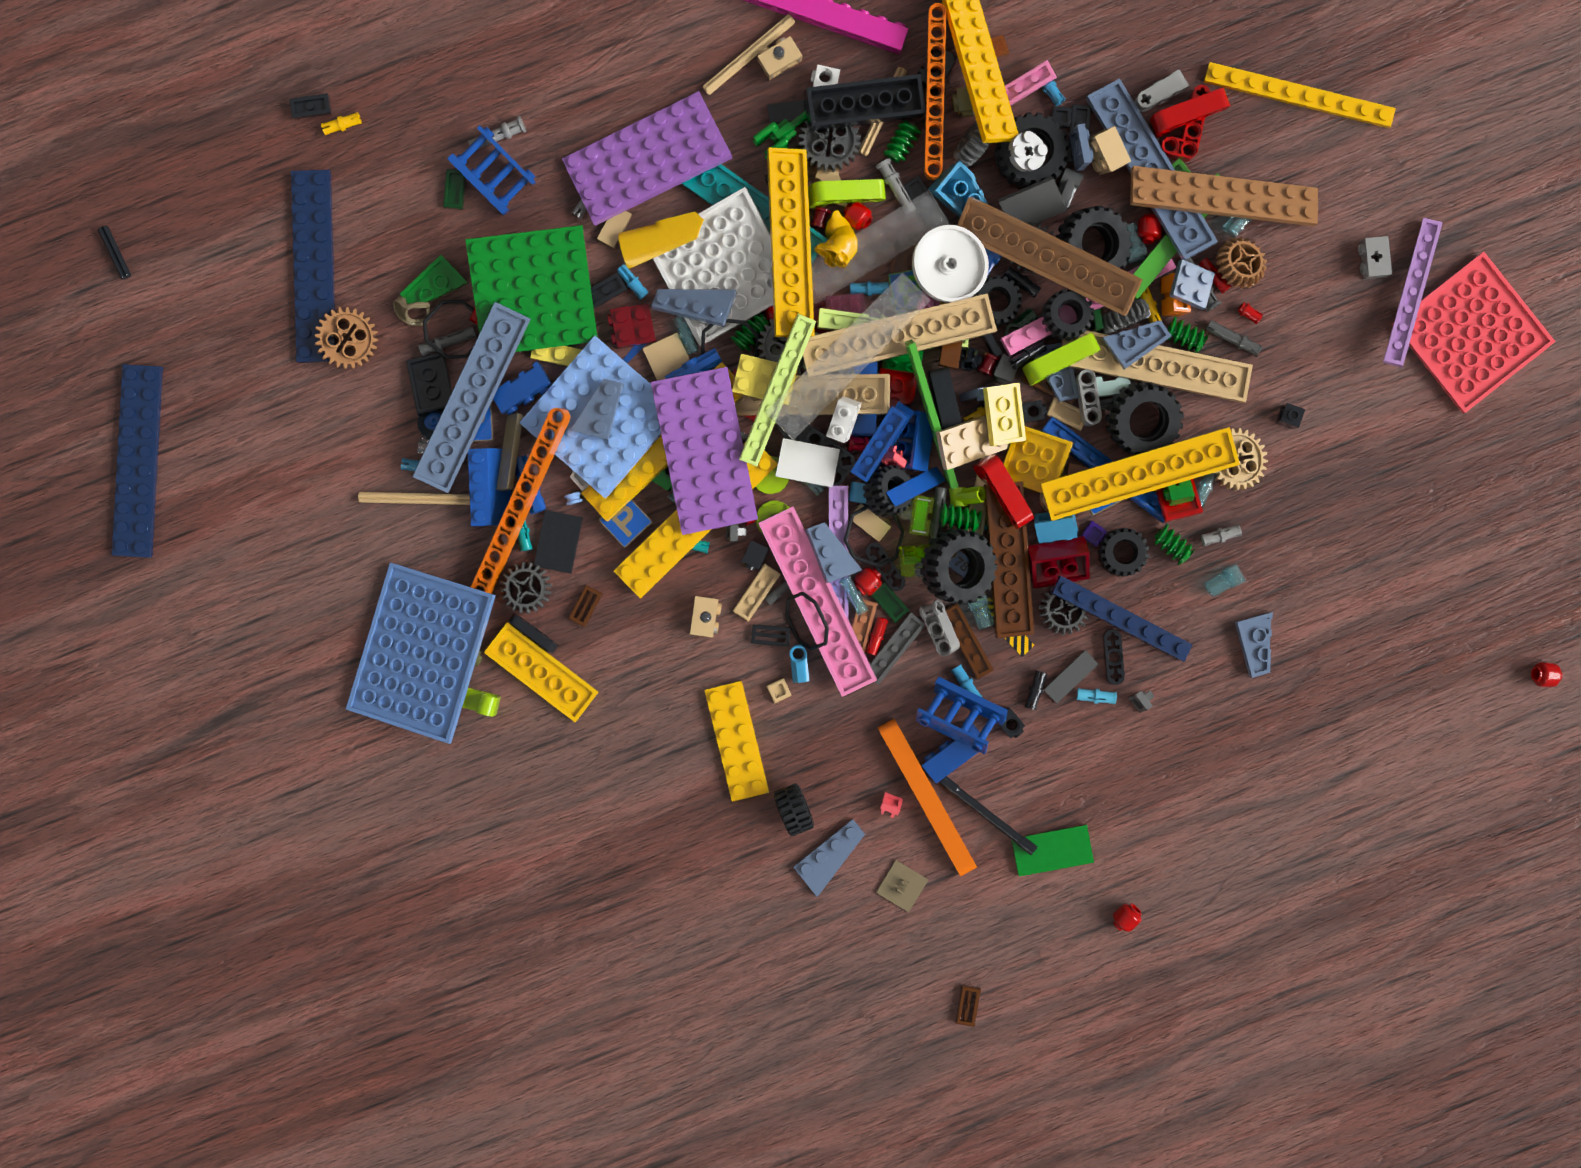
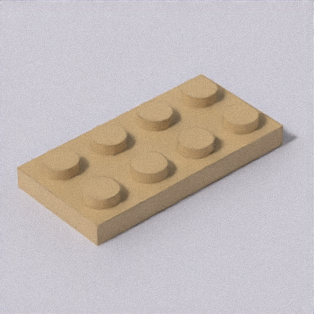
(966, 443)

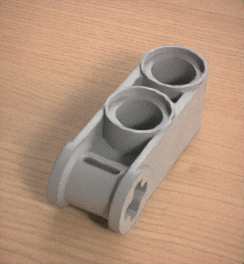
(1161, 91)
(938, 618)

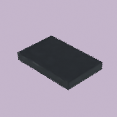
(429, 383)
(558, 541)

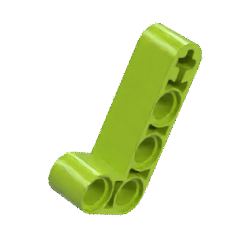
(846, 191)
(1060, 358)
(482, 702)

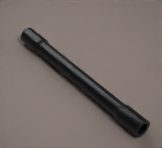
(1020, 840)

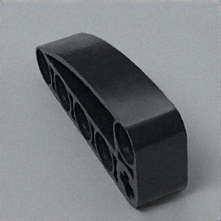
(944, 397)
(825, 441)

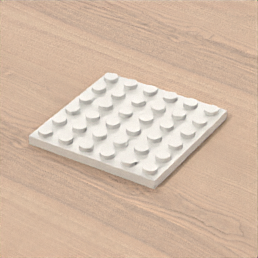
(727, 255)

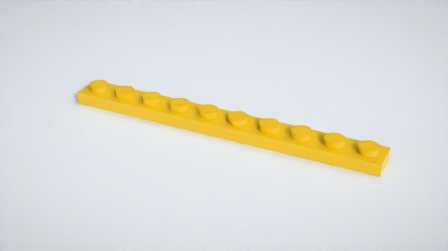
(1299, 95)

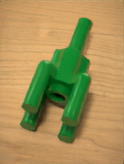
(780, 133)

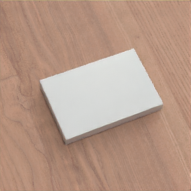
(807, 462)

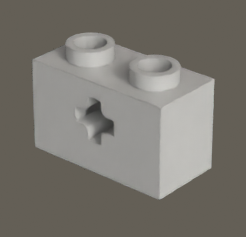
(1380, 249)

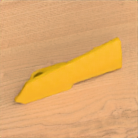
(659, 238)

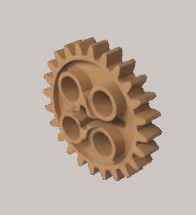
(360, 347)

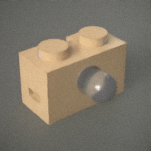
(779, 57)
(704, 616)

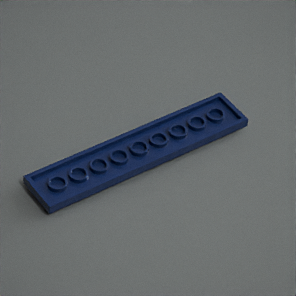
(312, 259)
(137, 461)

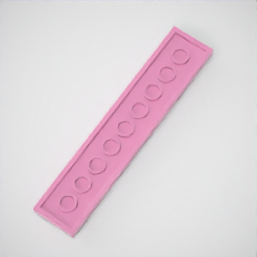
(802, 573)

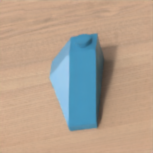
(955, 187)

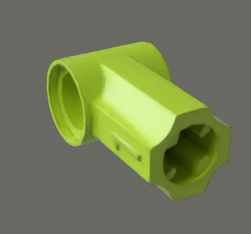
(964, 496)

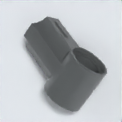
(1069, 184)

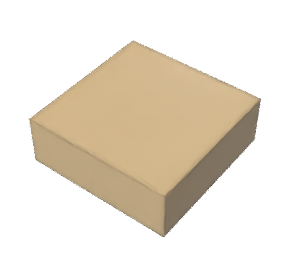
(779, 690)

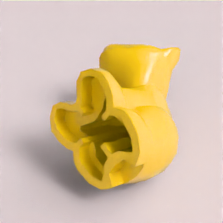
(841, 243)

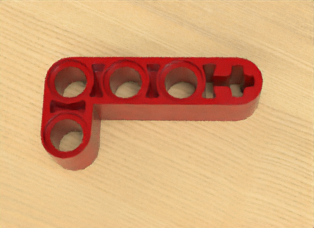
(1168, 119)
(1186, 140)
(1004, 489)

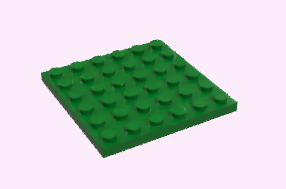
(539, 277)

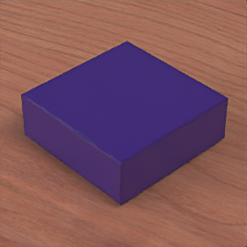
(1093, 533)

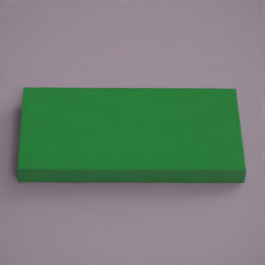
(1055, 850)

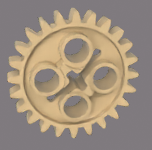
(1241, 477)

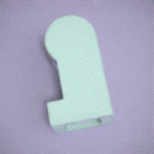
(1111, 388)

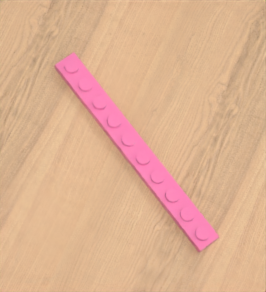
(1036, 330)

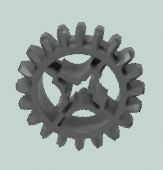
(970, 146)
(1115, 322)
(530, 580)
(1068, 625)

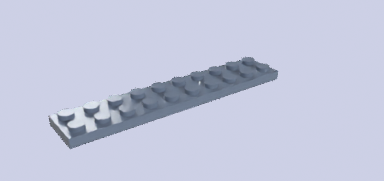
(1116, 108)
(471, 397)

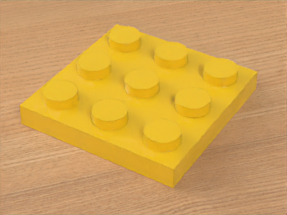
(1037, 458)

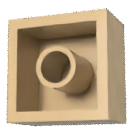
(1108, 151)

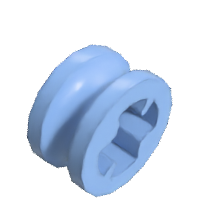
(573, 498)

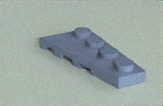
(699, 305)
(827, 858)

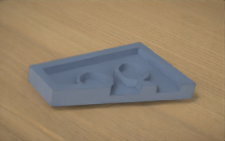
(1135, 343)
(830, 554)
(1255, 643)

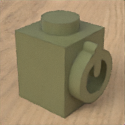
(961, 103)

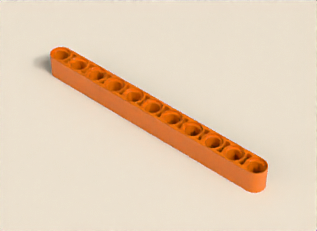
(527, 499)

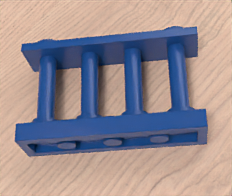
(488, 188)
(883, 438)
(969, 700)

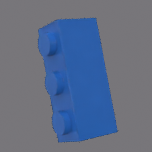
(916, 442)

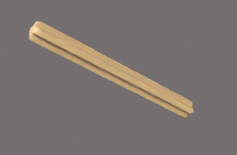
(750, 53)
(414, 498)

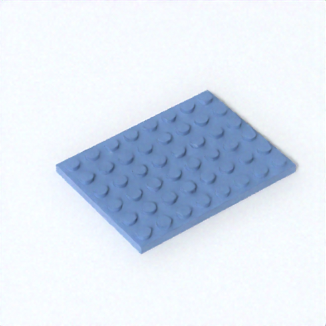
(420, 652)

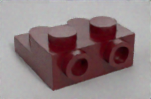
(631, 326)

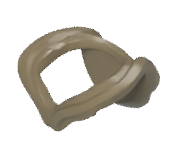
(401, 309)

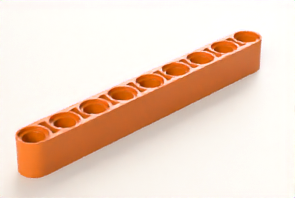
(935, 82)
(927, 797)

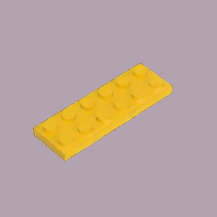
(541, 672)
(736, 741)

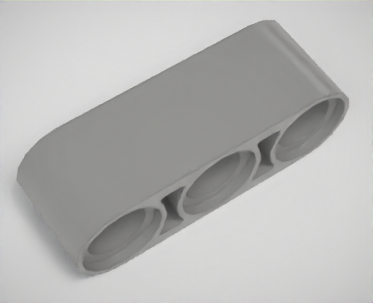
(1090, 388)

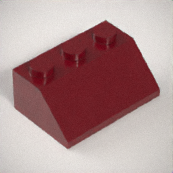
(1057, 559)

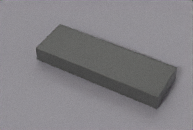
(1070, 676)

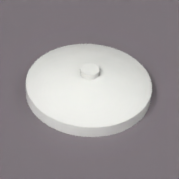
(950, 263)

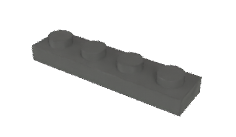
(896, 646)

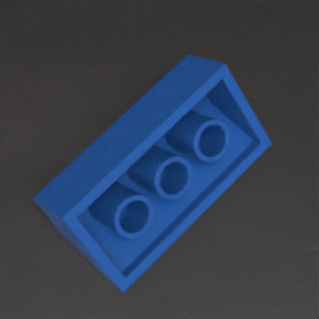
(486, 502)

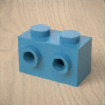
(1059, 529)

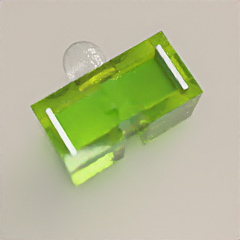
(918, 515)
(910, 560)

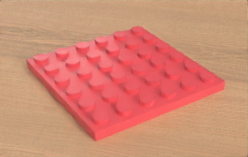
(1476, 333)

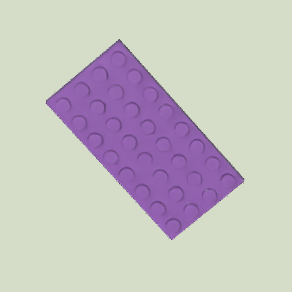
(647, 158)
(704, 450)

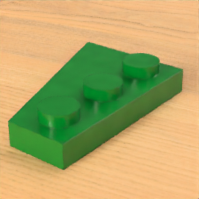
(433, 282)

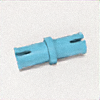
(1096, 696)

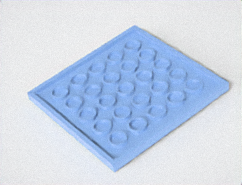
(635, 425)

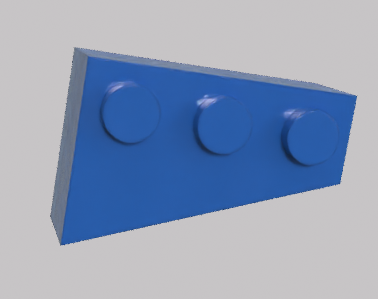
(522, 389)
(948, 757)

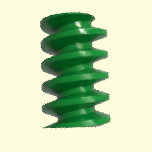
(901, 141)
(1186, 335)
(746, 337)
(960, 517)
(1173, 544)

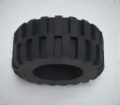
(1051, 135)
(1108, 224)
(1127, 401)
(979, 573)

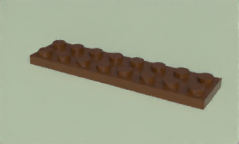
(1012, 583)

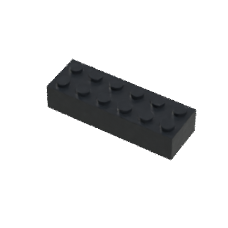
(864, 102)

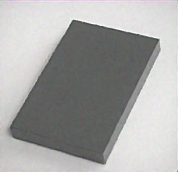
(1034, 202)

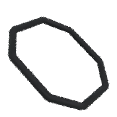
(731, 321)
(426, 334)
(865, 560)
(820, 614)

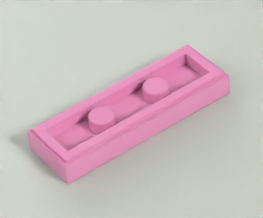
(1030, 82)

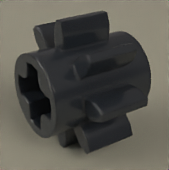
(969, 359)

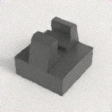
(733, 532)
(1141, 700)

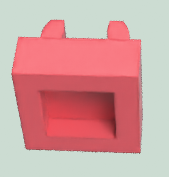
(894, 457)
(891, 804)

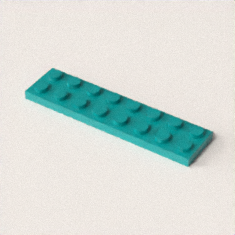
(721, 182)

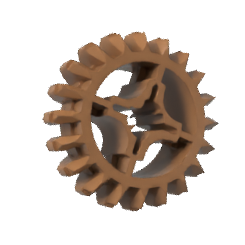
(1241, 262)

